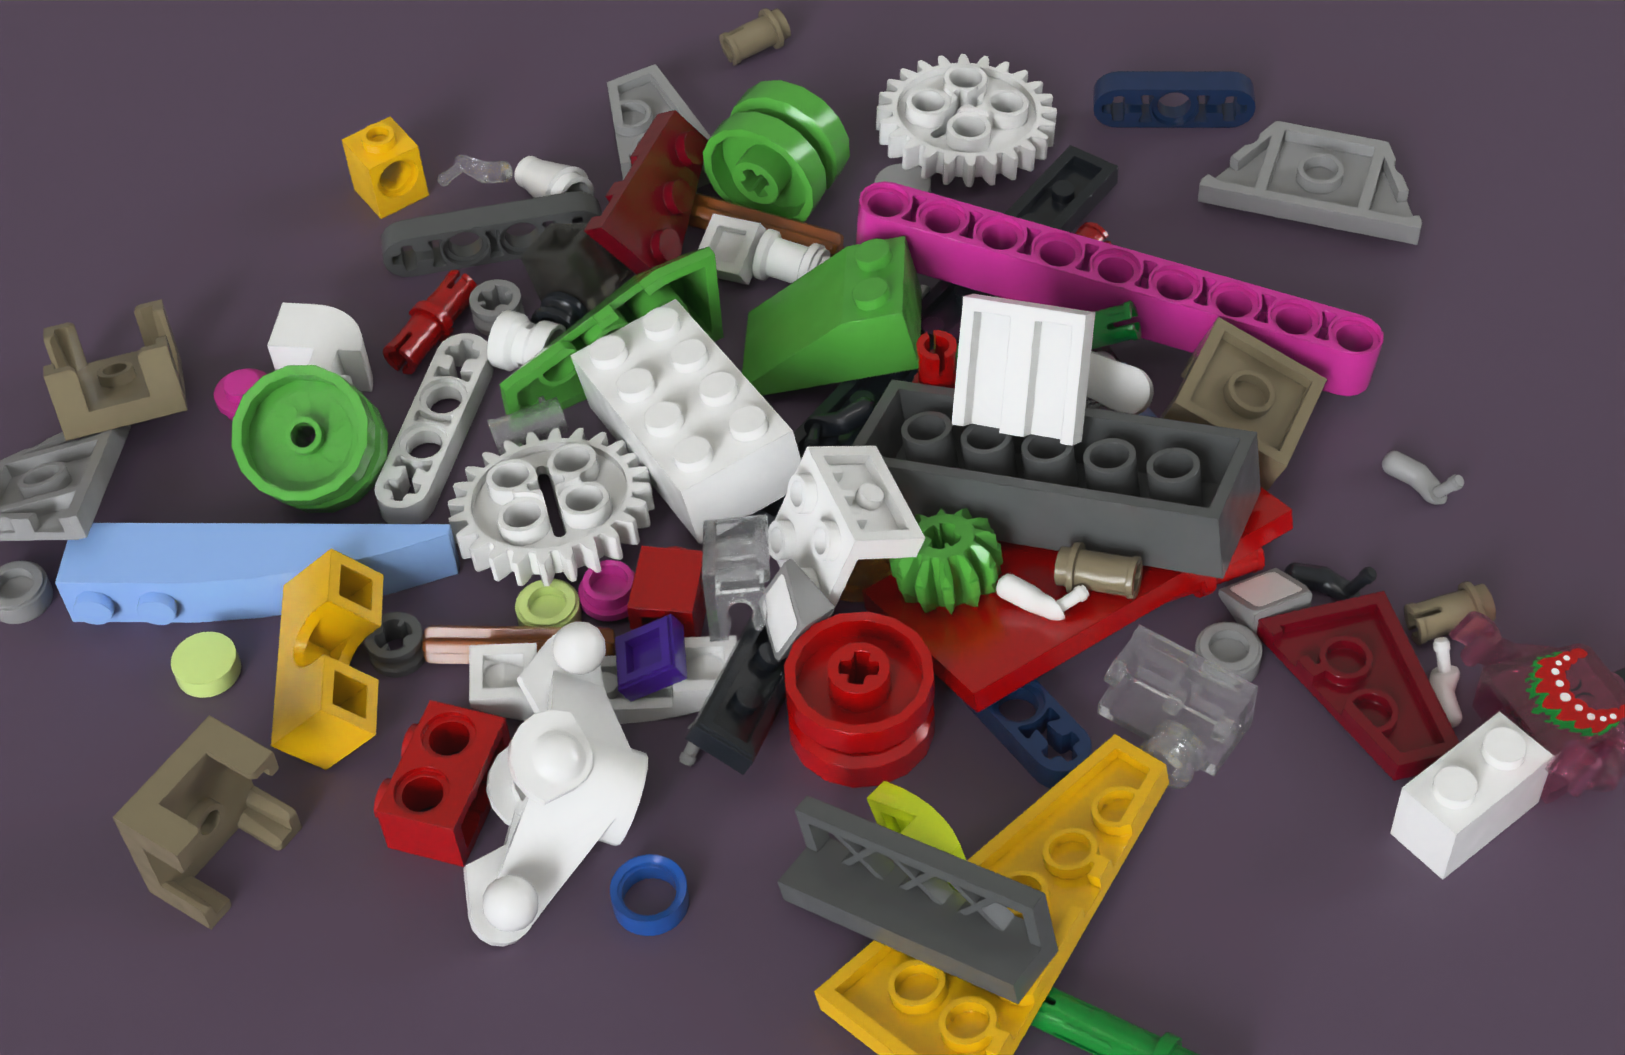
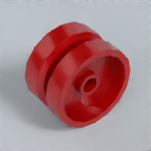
(860, 699)

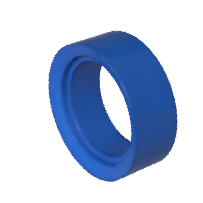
(644, 868)

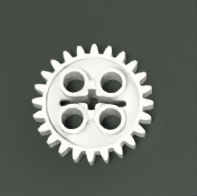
(966, 120)
(504, 516)

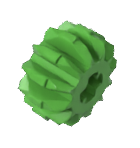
(953, 564)

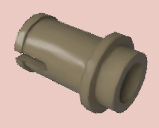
(755, 36)
(1098, 571)
(1443, 613)

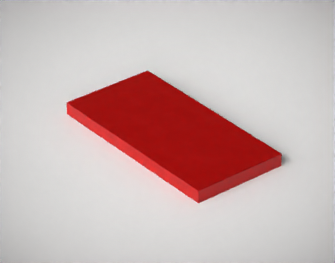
(1001, 647)

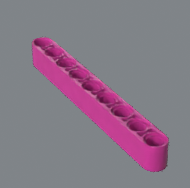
(1076, 272)

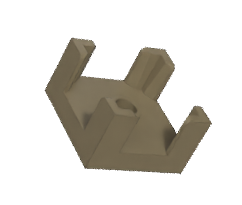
(1248, 387)
(117, 388)
(195, 808)

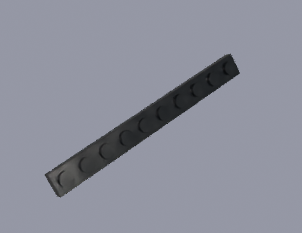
(1055, 199)

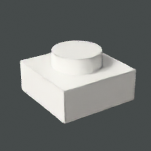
(734, 246)

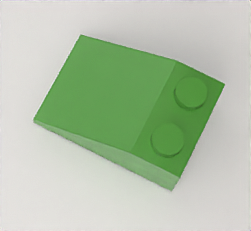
(838, 321)

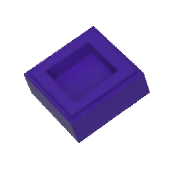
(651, 658)

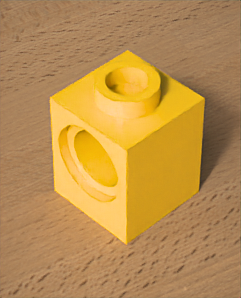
(385, 167)

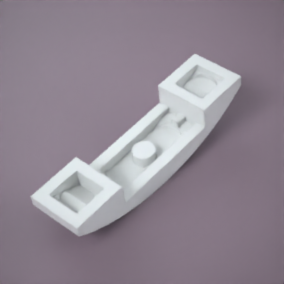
(497, 692)

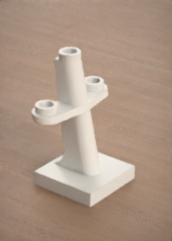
(1034, 367)

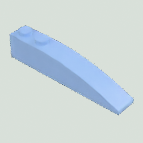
(231, 568)

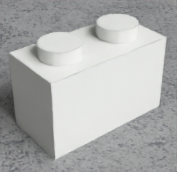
(1470, 795)

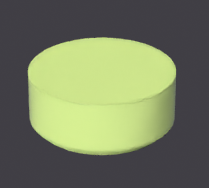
(548, 605)
(206, 664)

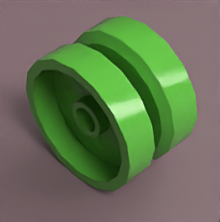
(777, 150)
(275, 445)

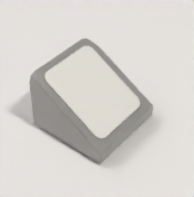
(1264, 596)
(792, 607)

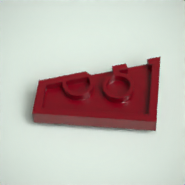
(655, 200)
(1366, 677)

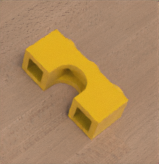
(319, 699)

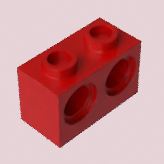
(442, 781)

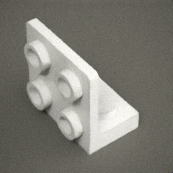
(840, 511)

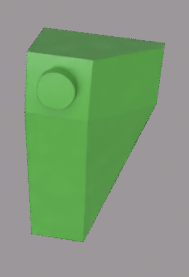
(551, 372)

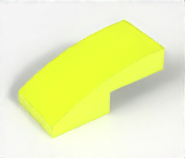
(913, 817)

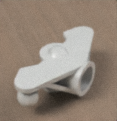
(555, 786)

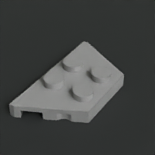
(1318, 181)
(57, 486)

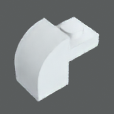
(320, 338)

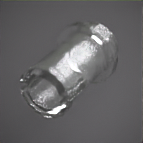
(537, 419)

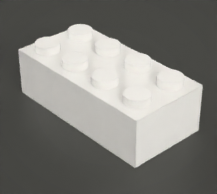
(688, 417)

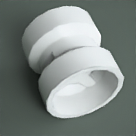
(517, 340)

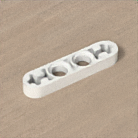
(426, 426)

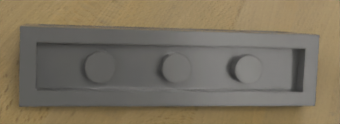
(914, 906)

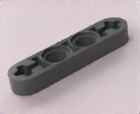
(488, 223)

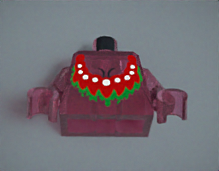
(1556, 697)

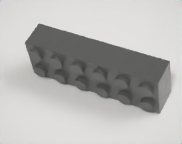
(1127, 489)

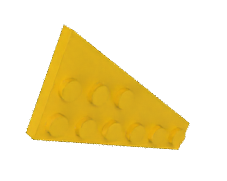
(1060, 845)

